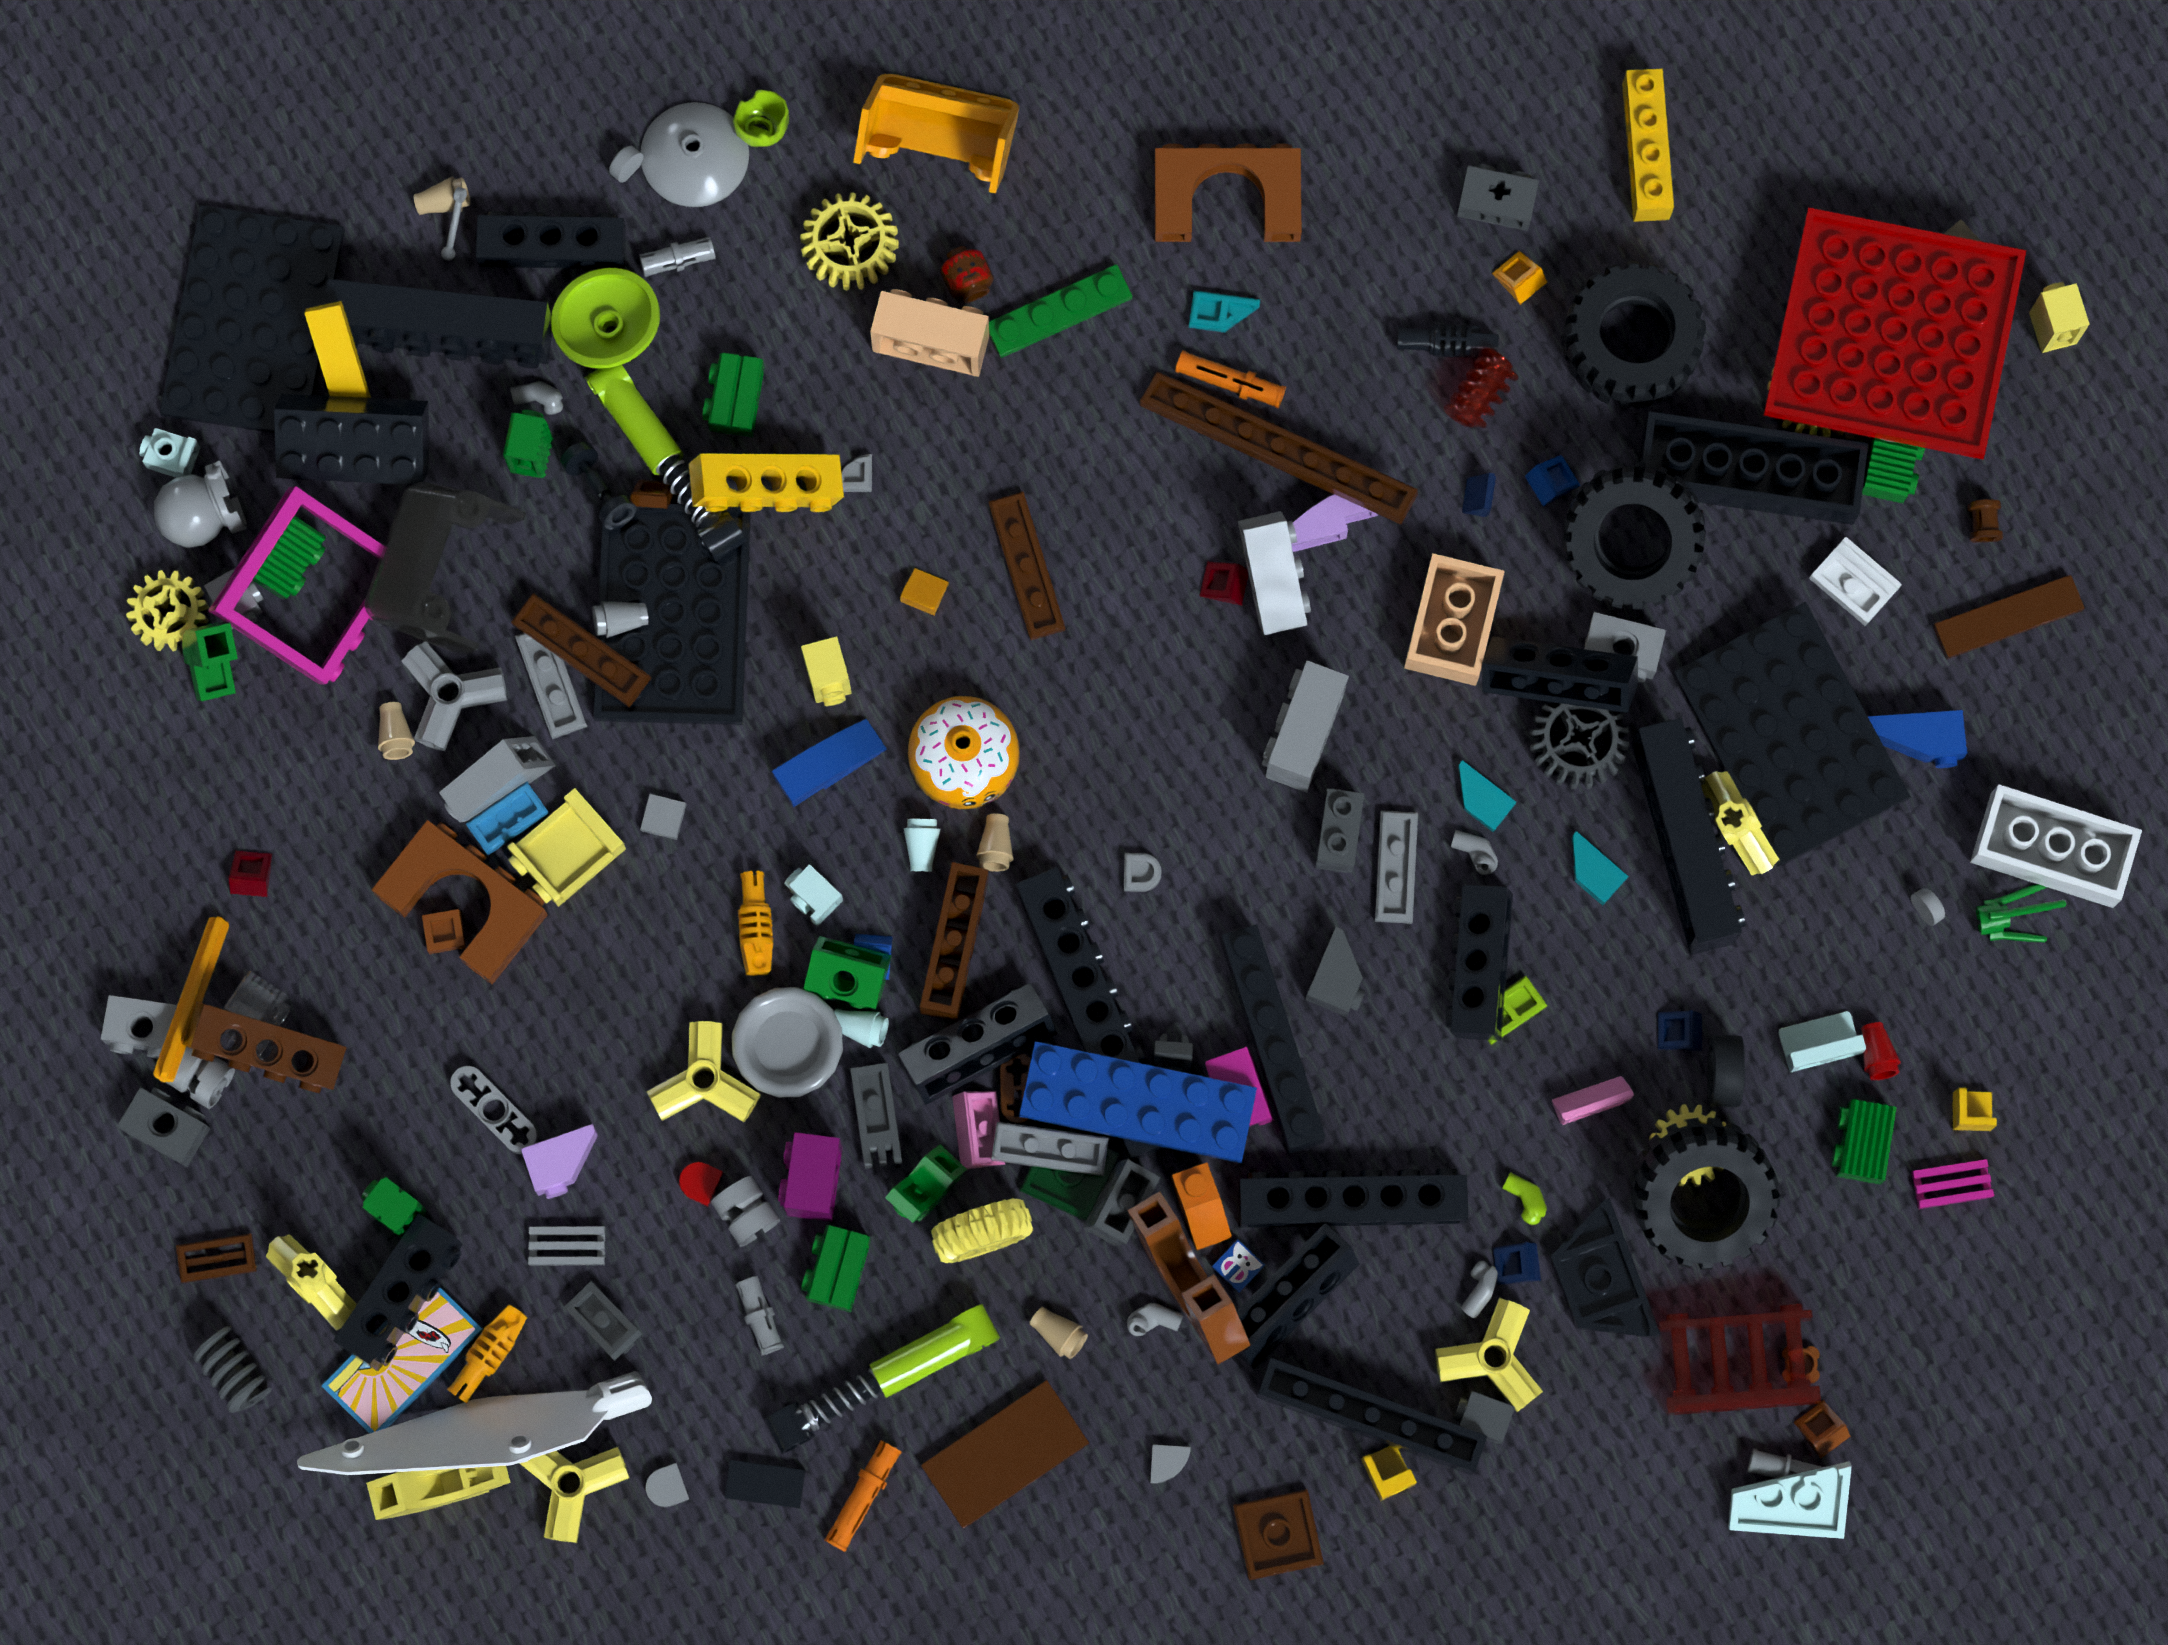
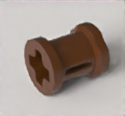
(1985, 520)

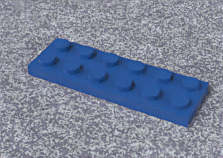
(1138, 1102)

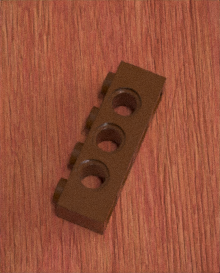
(954, 941)
(209, 1023)

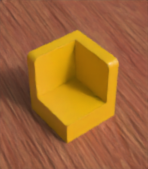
(1972, 1111)
(1388, 1472)

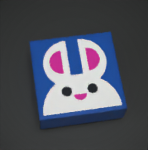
(1238, 1266)

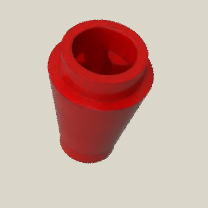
(1880, 1055)

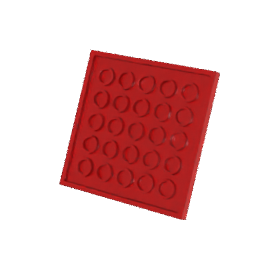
(1895, 333)

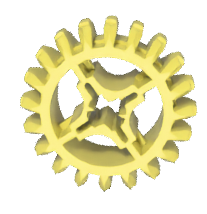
(862, 239)
(982, 1230)

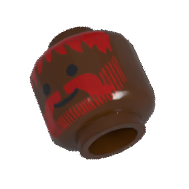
(967, 274)

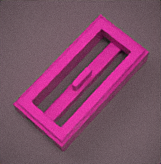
(1983, 1179)

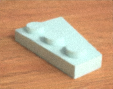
(1794, 1504)

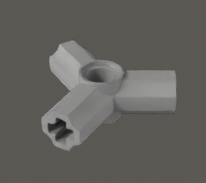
(434, 676)

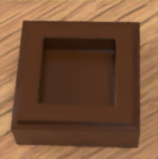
(651, 494)

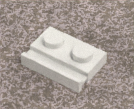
(1855, 581)

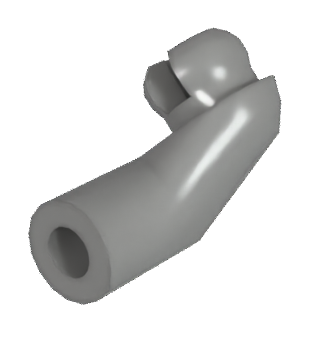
(1478, 849)

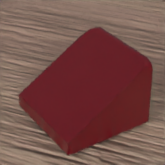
(1224, 582)
(250, 873)

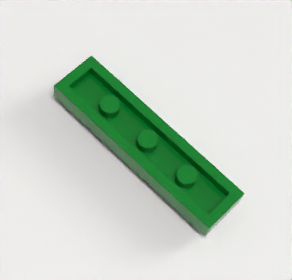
(1059, 311)

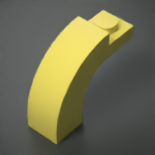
(424, 1490)

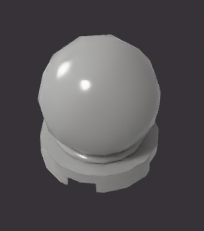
(196, 508)

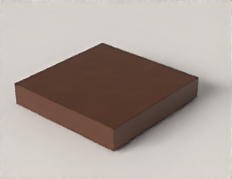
(1278, 1534)

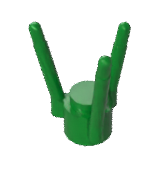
(1996, 917)

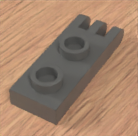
(876, 1113)

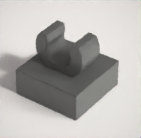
(1173, 1055)

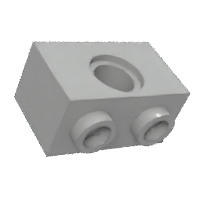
(1642, 639)
(123, 1017)

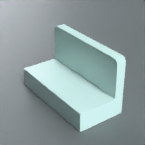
(1820, 1041)

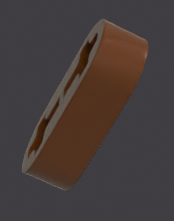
(1008, 1088)

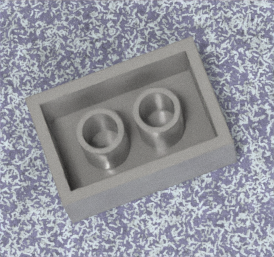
(1304, 725)

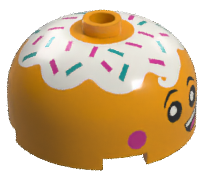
(968, 775)

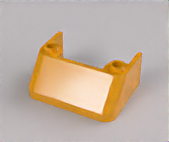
(938, 122)

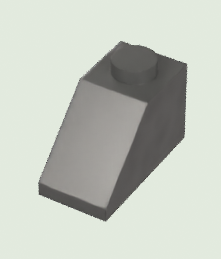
(1337, 978)

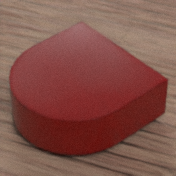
(700, 1182)

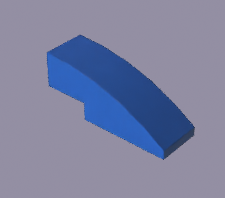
(828, 762)

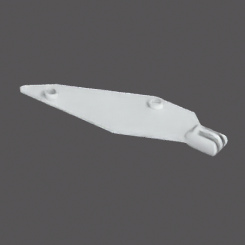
(484, 1431)

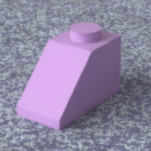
(558, 1160)

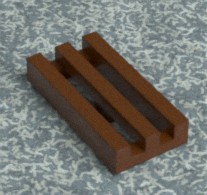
(248, 1253)

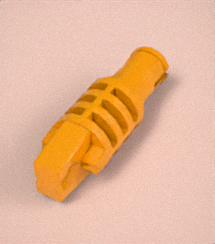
(755, 925)
(489, 1351)

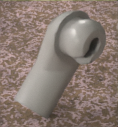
(539, 392)
(1483, 1291)
(1150, 1316)

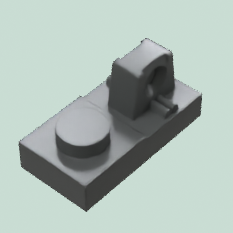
(603, 1321)

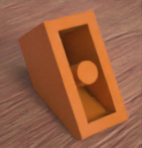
(1201, 1206)

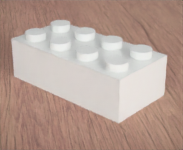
(2056, 846)

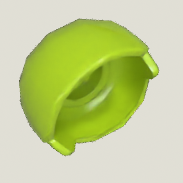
(748, 113)

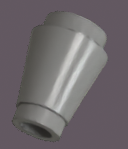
(618, 617)

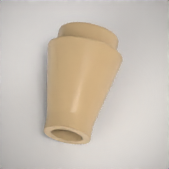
(440, 197)
(394, 732)
(995, 845)
(1060, 1333)

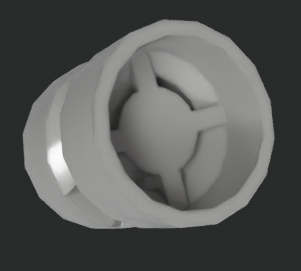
(208, 1076)
(745, 1210)

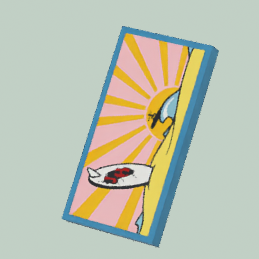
(422, 1355)

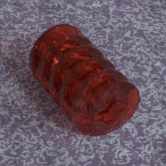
(1481, 389)

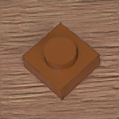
(444, 931)

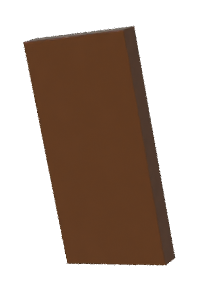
(1005, 1454)

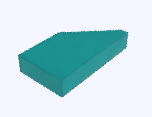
(1219, 311)
(1483, 798)
(1595, 871)

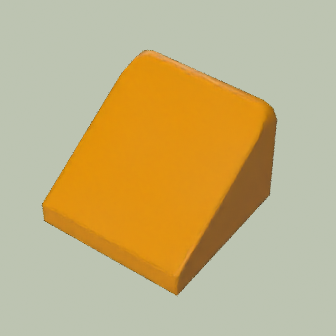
(1520, 277)
(924, 591)

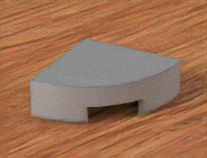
(858, 475)
(1167, 1462)

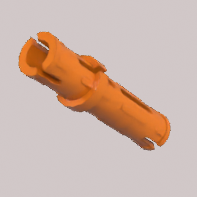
(1271, 394)
(861, 1498)

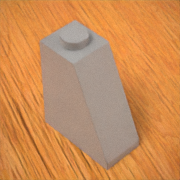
(495, 776)

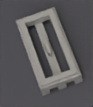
(598, 1245)

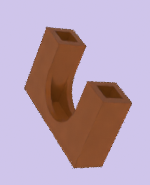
(1272, 170)
(436, 855)
(1198, 1296)

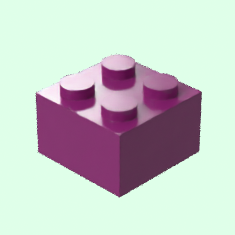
(812, 1176)

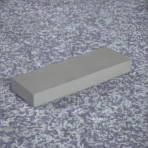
(551, 688)
(1396, 867)
(1050, 1149)

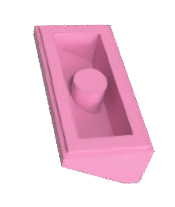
(1592, 1100)
(976, 1126)

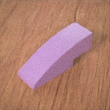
(1327, 522)

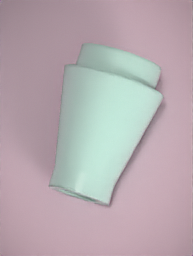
(921, 843)
(863, 1026)

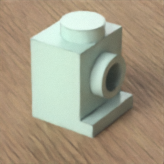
(178, 462)
(813, 894)

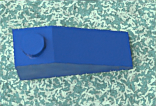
(1924, 736)

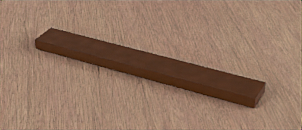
(1279, 447)

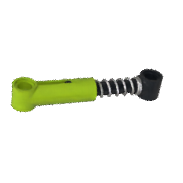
(662, 455)
(889, 1375)

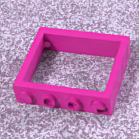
(251, 563)

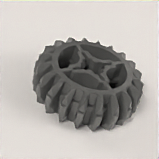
(1587, 755)

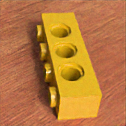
(1648, 145)
(818, 471)

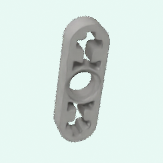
(481, 1083)

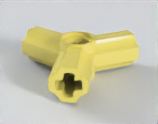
(1739, 823)
(703, 1055)
(311, 1279)
(1503, 1334)
(564, 1508)

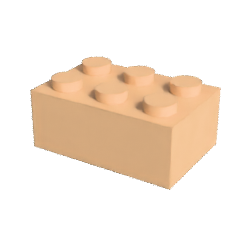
(930, 332)
(1454, 619)

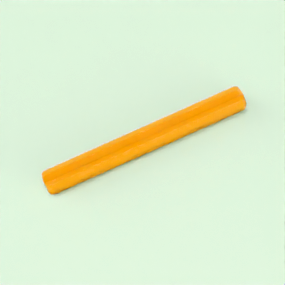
(194, 990)

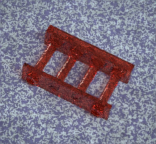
(1722, 1394)

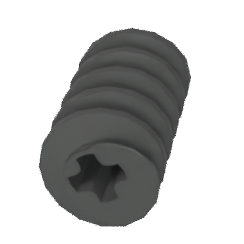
(230, 1372)

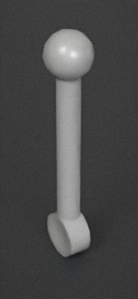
(448, 252)

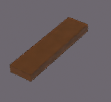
(1026, 566)
(2008, 617)
(581, 650)

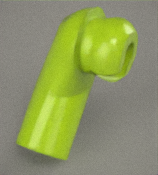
(1530, 1196)

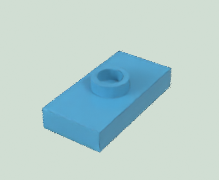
(507, 818)

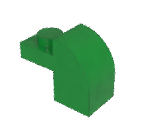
(209, 655)
(926, 1184)

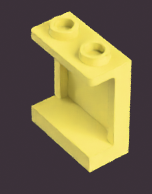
(566, 849)

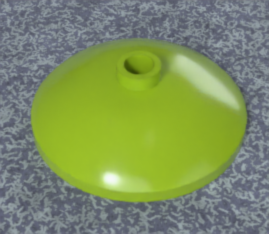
(600, 301)

